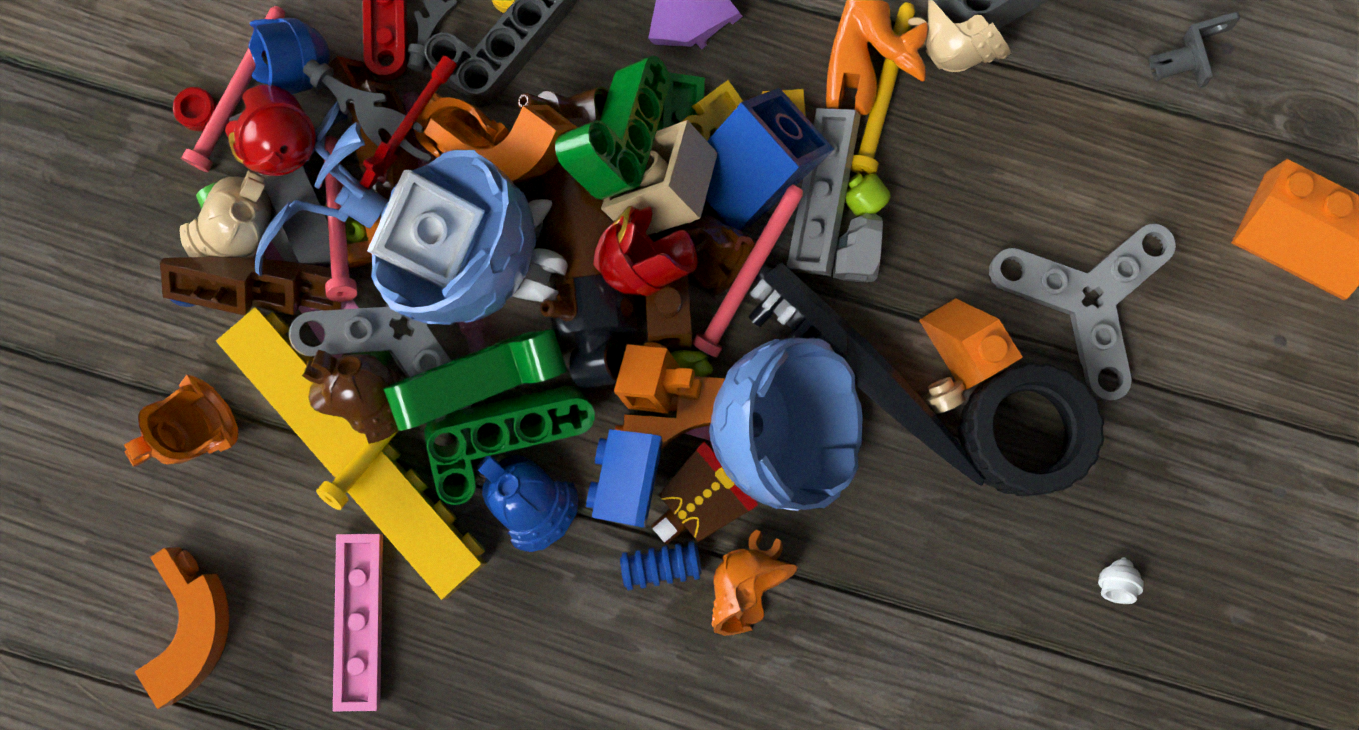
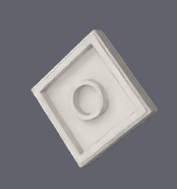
(426, 229)

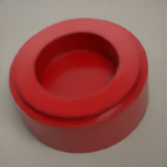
(194, 108)

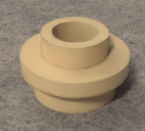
(945, 395)

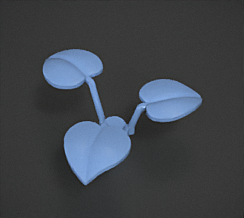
(354, 199)

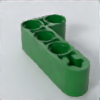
(614, 152)
(475, 377)
(508, 437)

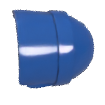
(288, 49)

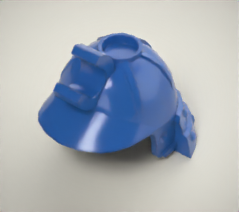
(528, 501)

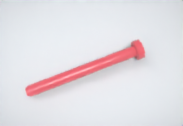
(200, 154)
(340, 287)
(709, 341)

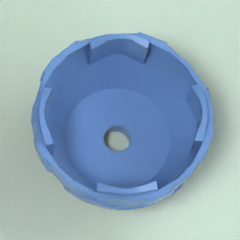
(494, 261)
(789, 424)

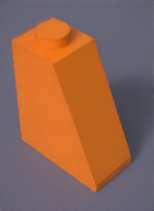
(970, 341)

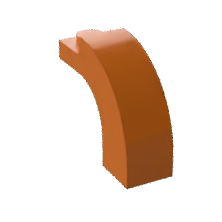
(522, 154)
(199, 634)

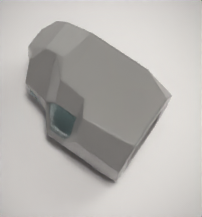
(859, 250)

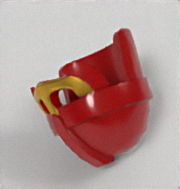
(268, 122)
(636, 263)

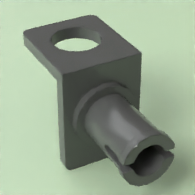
(1193, 55)

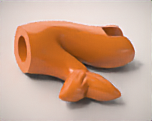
(850, 60)

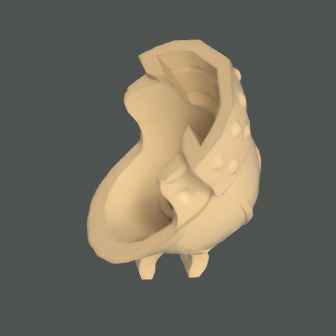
(960, 45)
(230, 219)

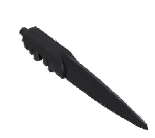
(811, 317)

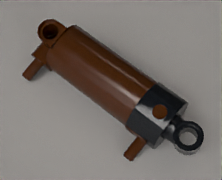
(586, 305)

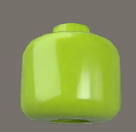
(866, 194)

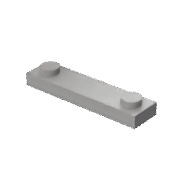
(824, 195)

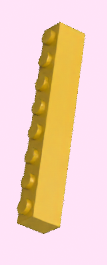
(385, 490)

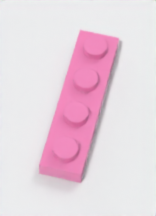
(358, 622)

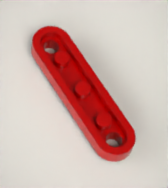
(385, 36)

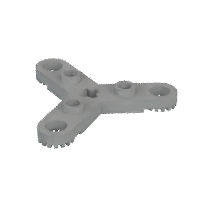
(1094, 328)
(369, 331)

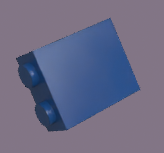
(759, 155)

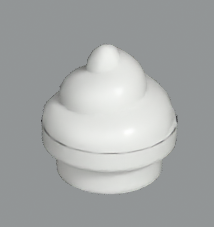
(1121, 582)

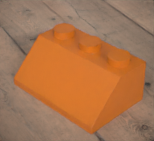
(1305, 228)

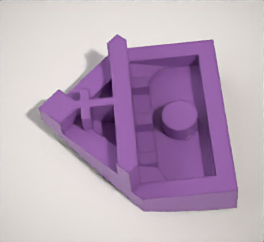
(690, 21)

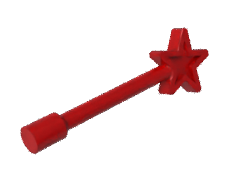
(384, 156)

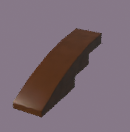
(235, 287)

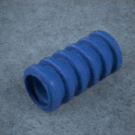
(660, 565)

